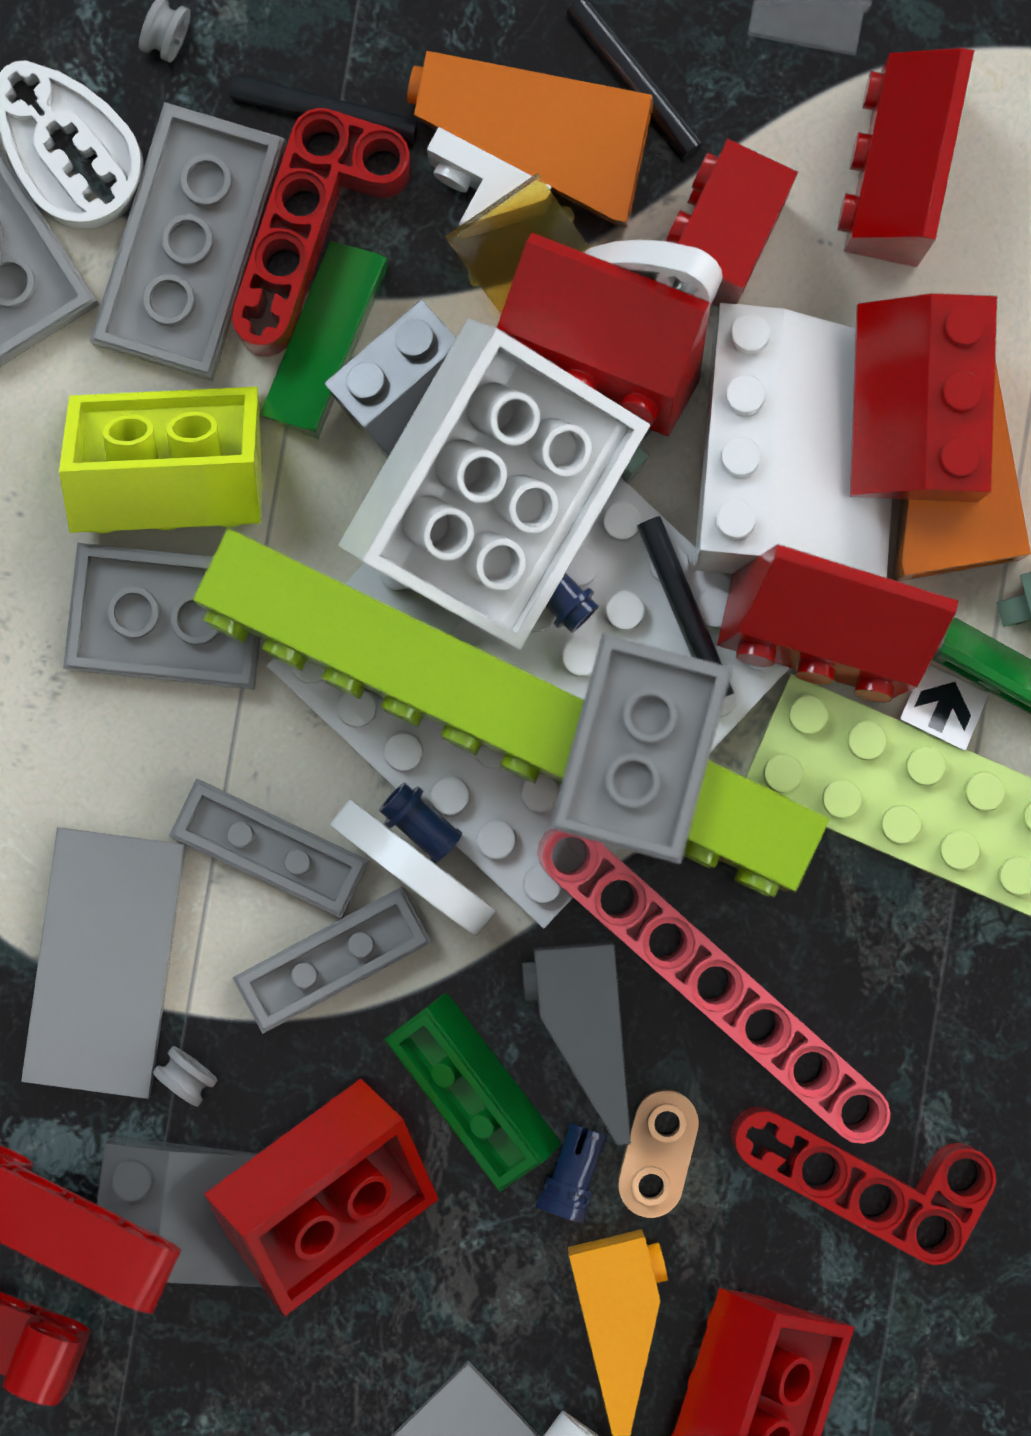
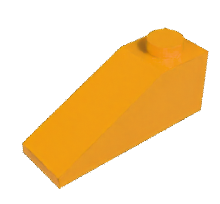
(620, 1311)

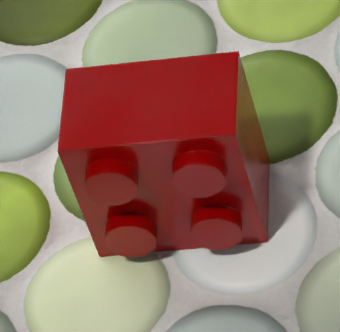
(734, 213)

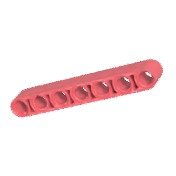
(734, 1006)

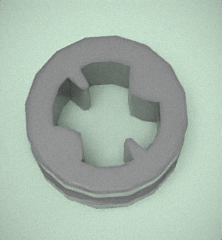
(164, 29)
(185, 1076)

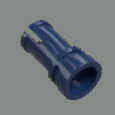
(567, 1190)

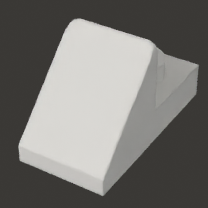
(465, 165)

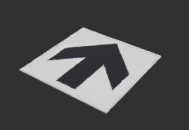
(945, 707)

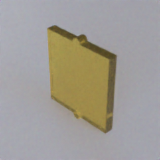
(496, 237)

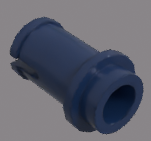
(571, 604)
(419, 821)

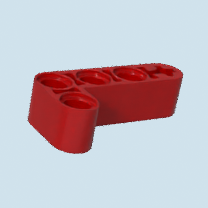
(307, 233)
(854, 1175)
(81, 1237)
(38, 1350)

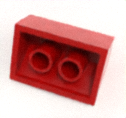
(905, 154)
(609, 329)
(924, 398)
(833, 623)
(323, 1195)
(763, 1370)

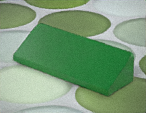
(324, 337)
(986, 663)
(473, 1092)

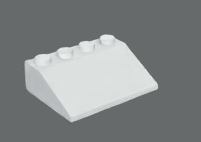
(783, 445)
(494, 483)

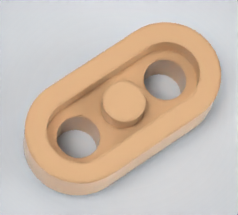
(658, 1153)

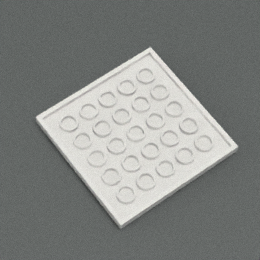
(491, 807)

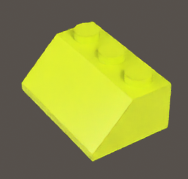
(162, 460)

